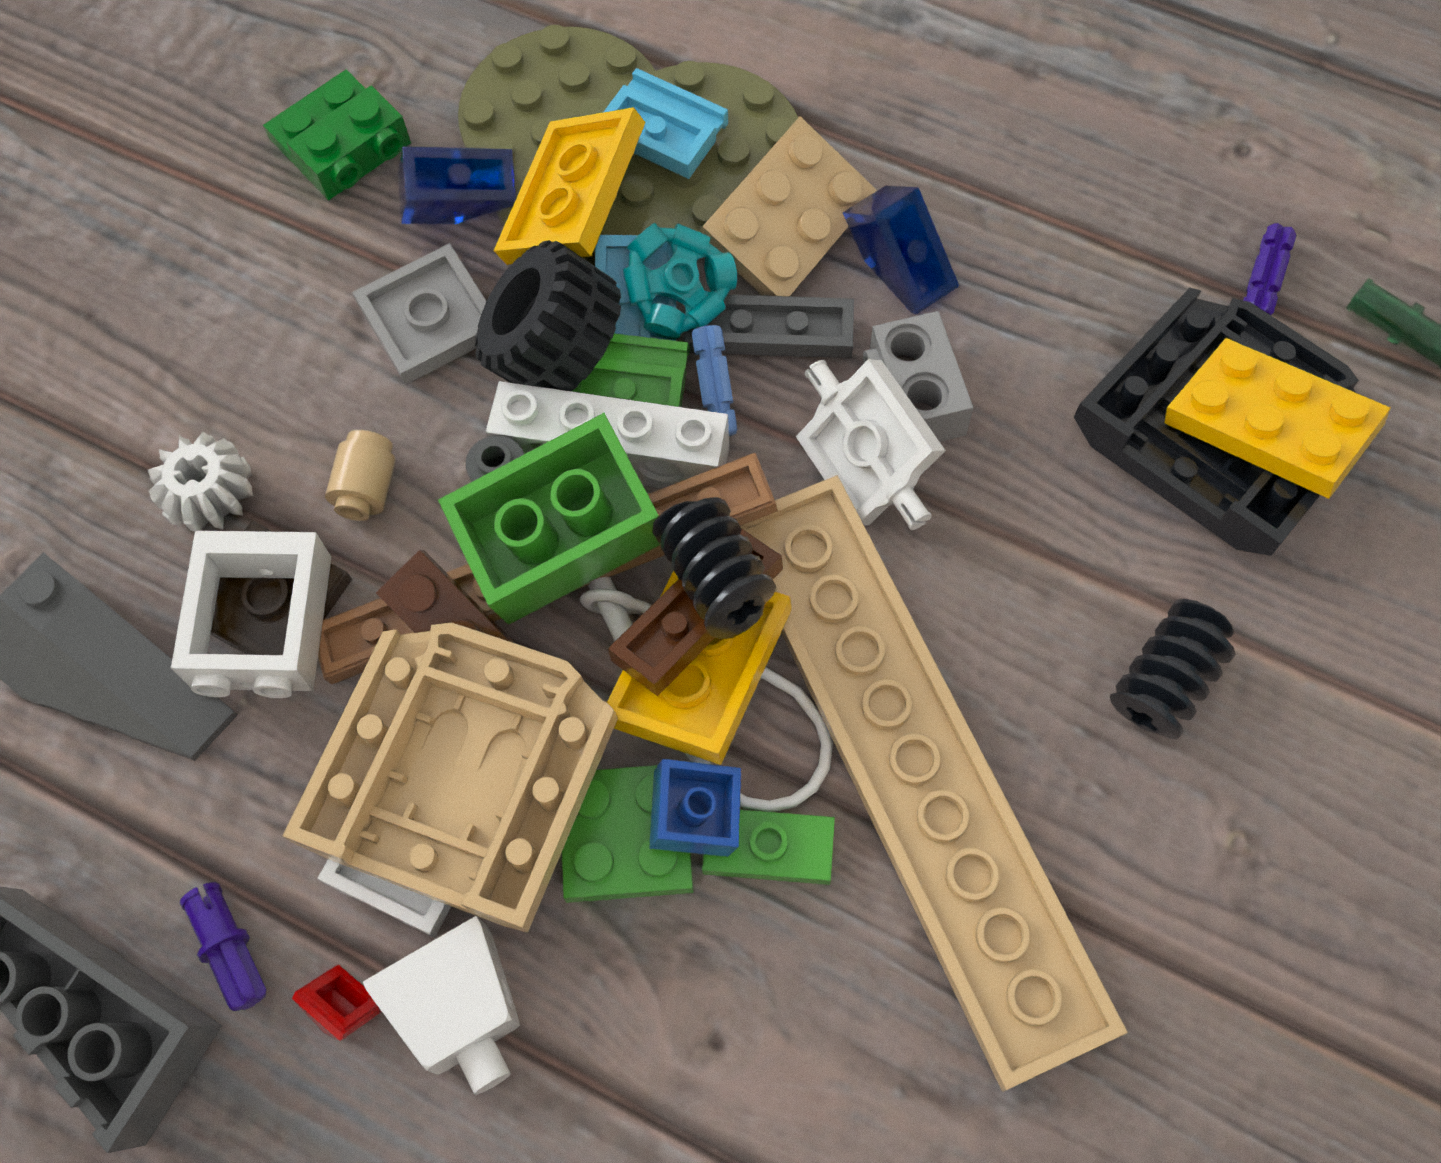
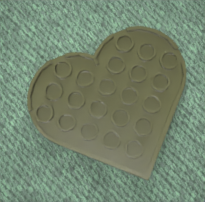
(578, 74)

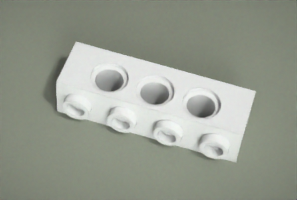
(660, 440)

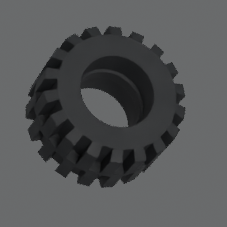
(548, 319)

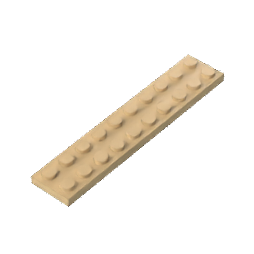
(933, 795)

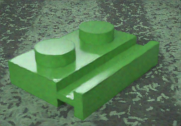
(640, 371)

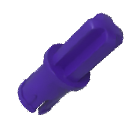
(224, 947)

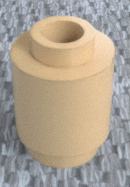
(361, 475)

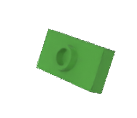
(778, 849)

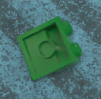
(339, 133)

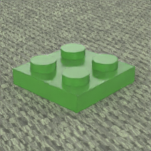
(610, 843)

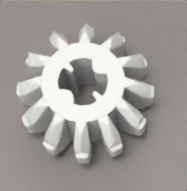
(200, 482)

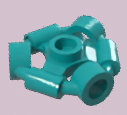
(678, 279)

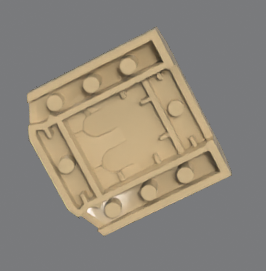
(457, 770)

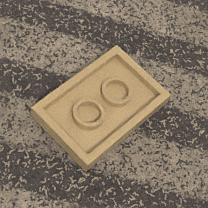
(787, 211)

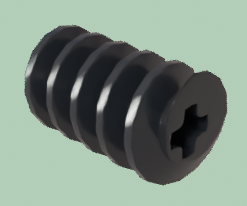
(715, 565)
(1174, 667)

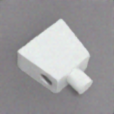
(451, 1004)

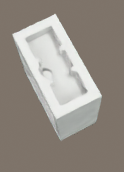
(252, 556)

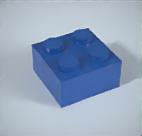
(695, 808)

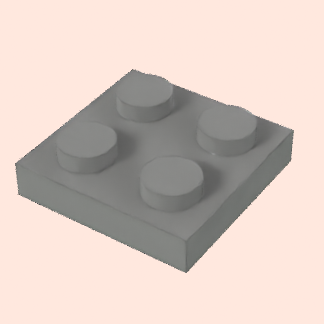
(424, 312)

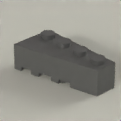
(96, 1022)

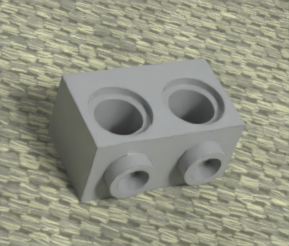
(933, 375)

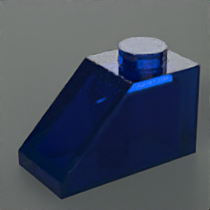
(454, 183)
(902, 245)

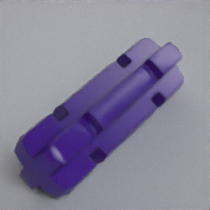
(1270, 267)

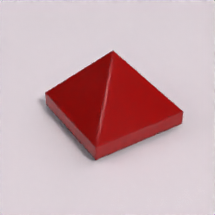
(336, 1003)

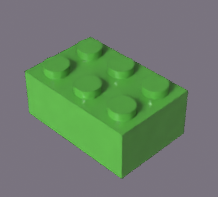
(552, 519)

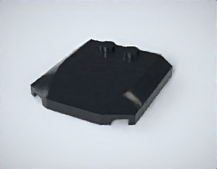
(1216, 489)

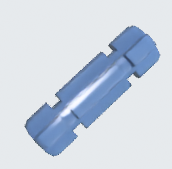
(714, 372)

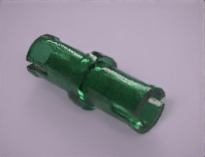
(1398, 319)

